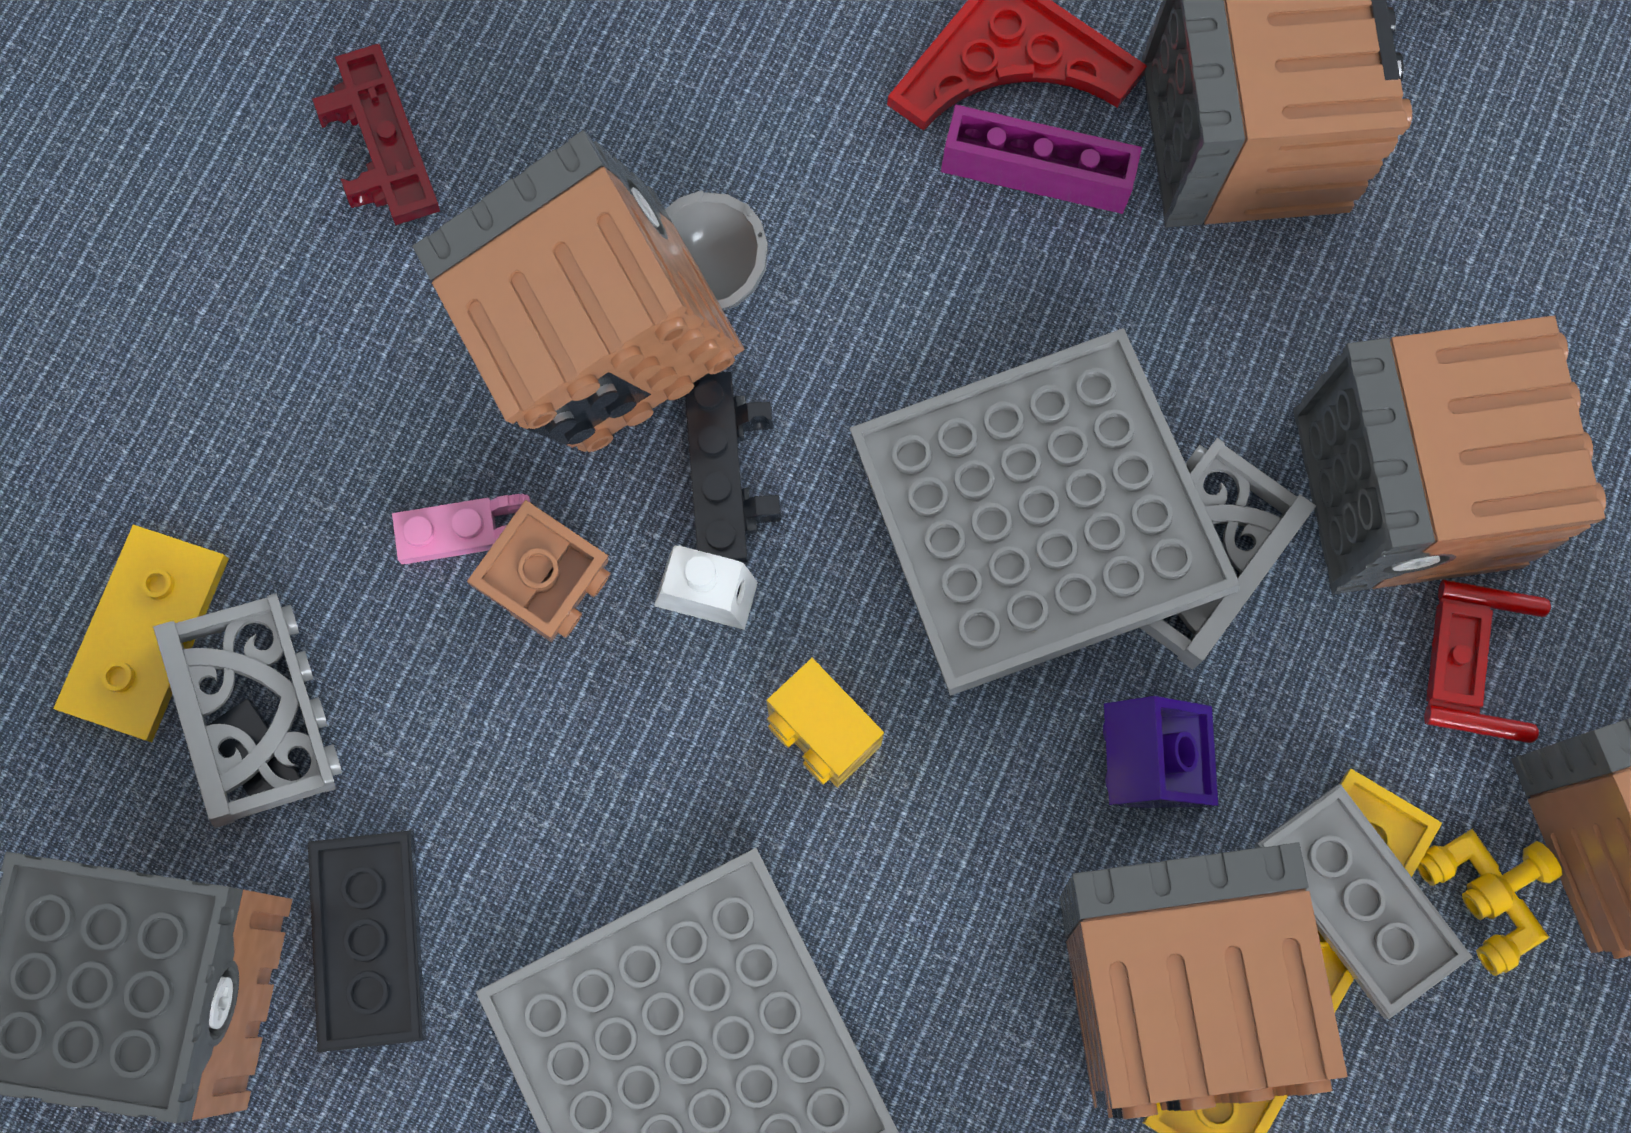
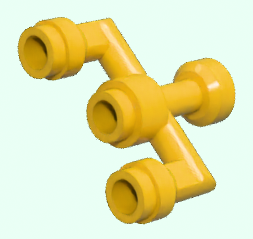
(1495, 893)

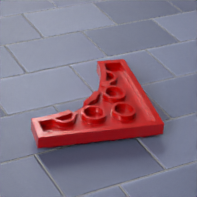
(1012, 43)

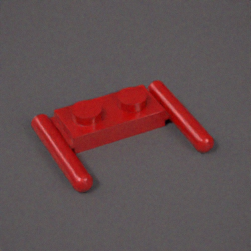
(1461, 658)

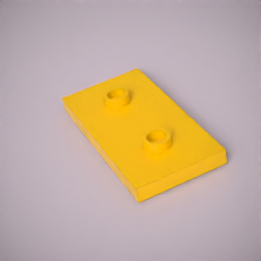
(119, 666)

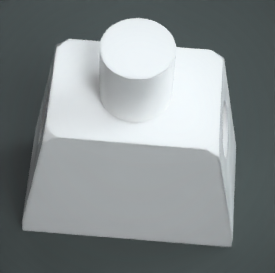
(707, 587)

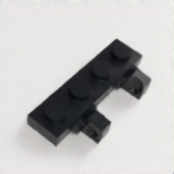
(721, 506)

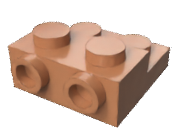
(541, 572)

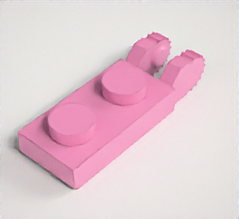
(451, 528)

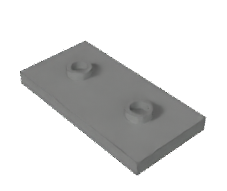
(1369, 904)

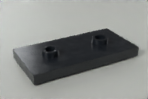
(366, 941)

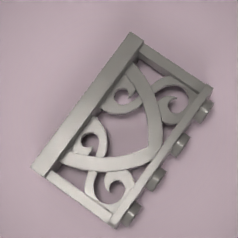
(1270, 538)
(190, 666)

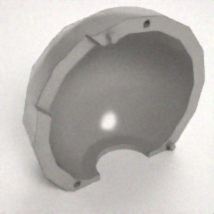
(724, 242)

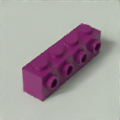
(1040, 159)

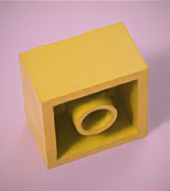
(823, 724)

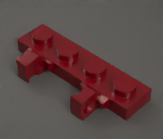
(396, 169)

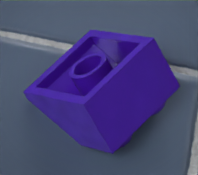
(1160, 753)

